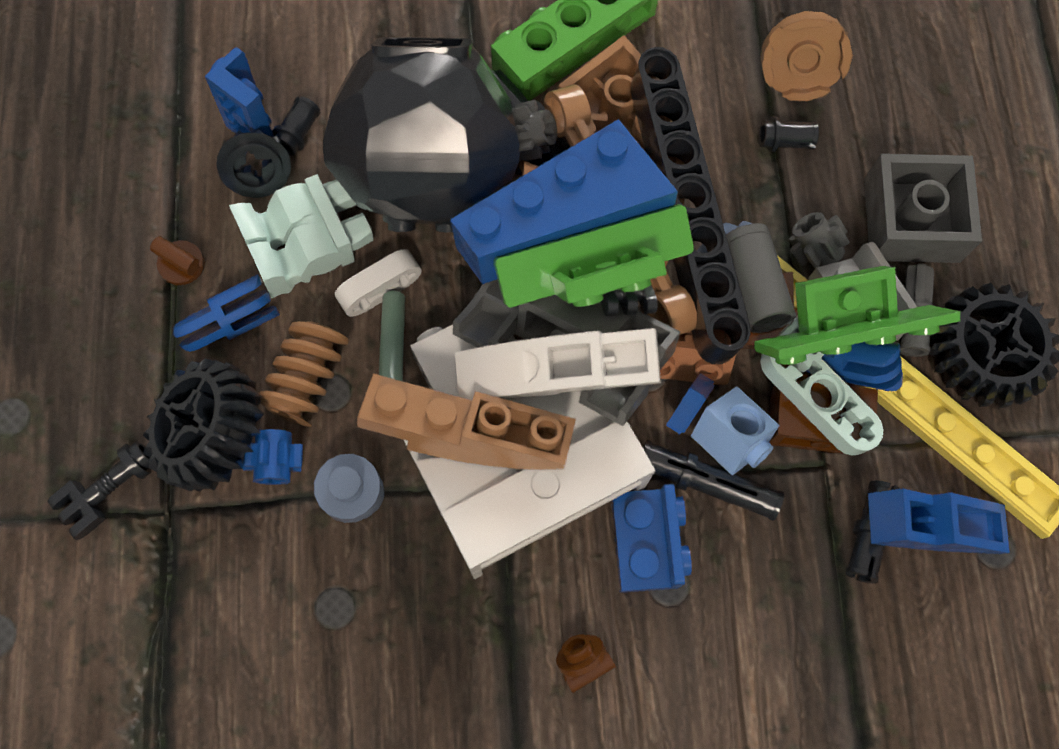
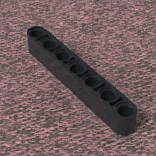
(693, 182)

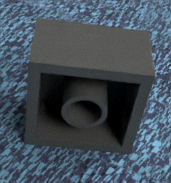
(923, 207)

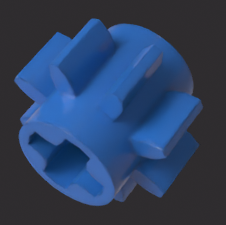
(273, 457)

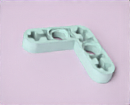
(842, 395)

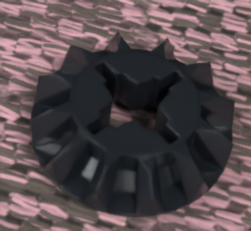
(246, 180)

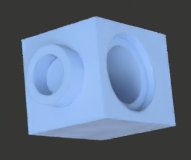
(735, 431)

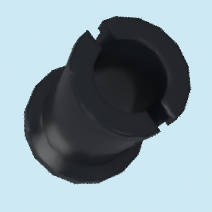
(297, 124)
(788, 134)

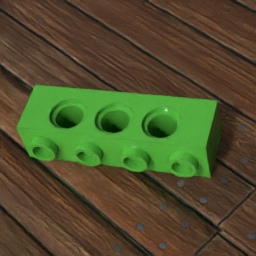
(564, 46)

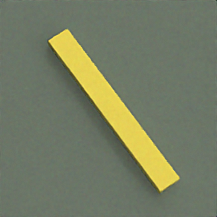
(969, 446)

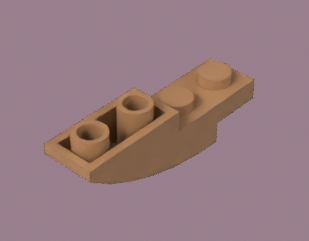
(465, 430)

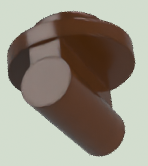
(177, 261)
(583, 660)

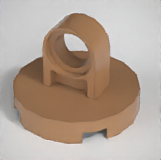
(806, 55)

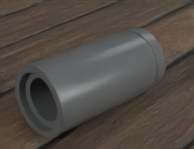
(760, 278)

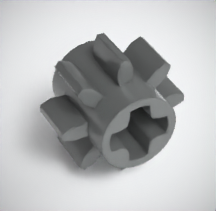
(535, 130)
(818, 240)

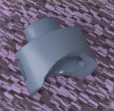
(349, 488)

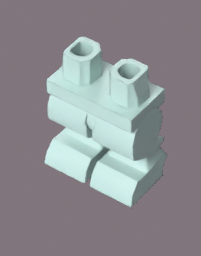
(308, 226)

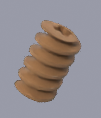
(301, 370)

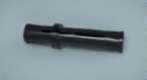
(713, 481)

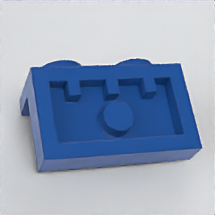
(237, 94)
(649, 540)

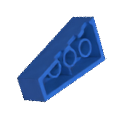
(577, 191)

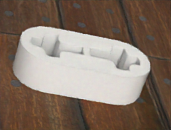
(368, 286)

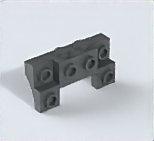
(491, 322)

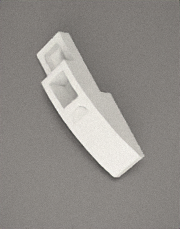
(559, 364)

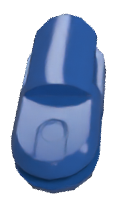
(226, 316)
(869, 366)

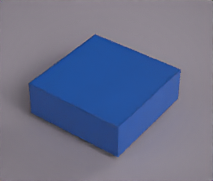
(691, 404)

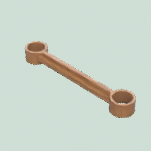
(573, 122)

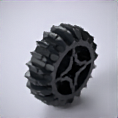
(1020, 345)
(203, 425)

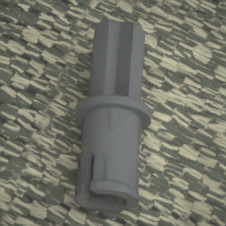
(919, 285)

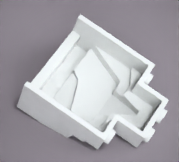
(508, 508)

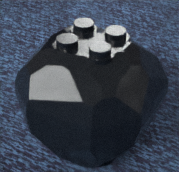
(421, 131)

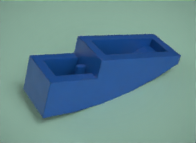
(937, 522)

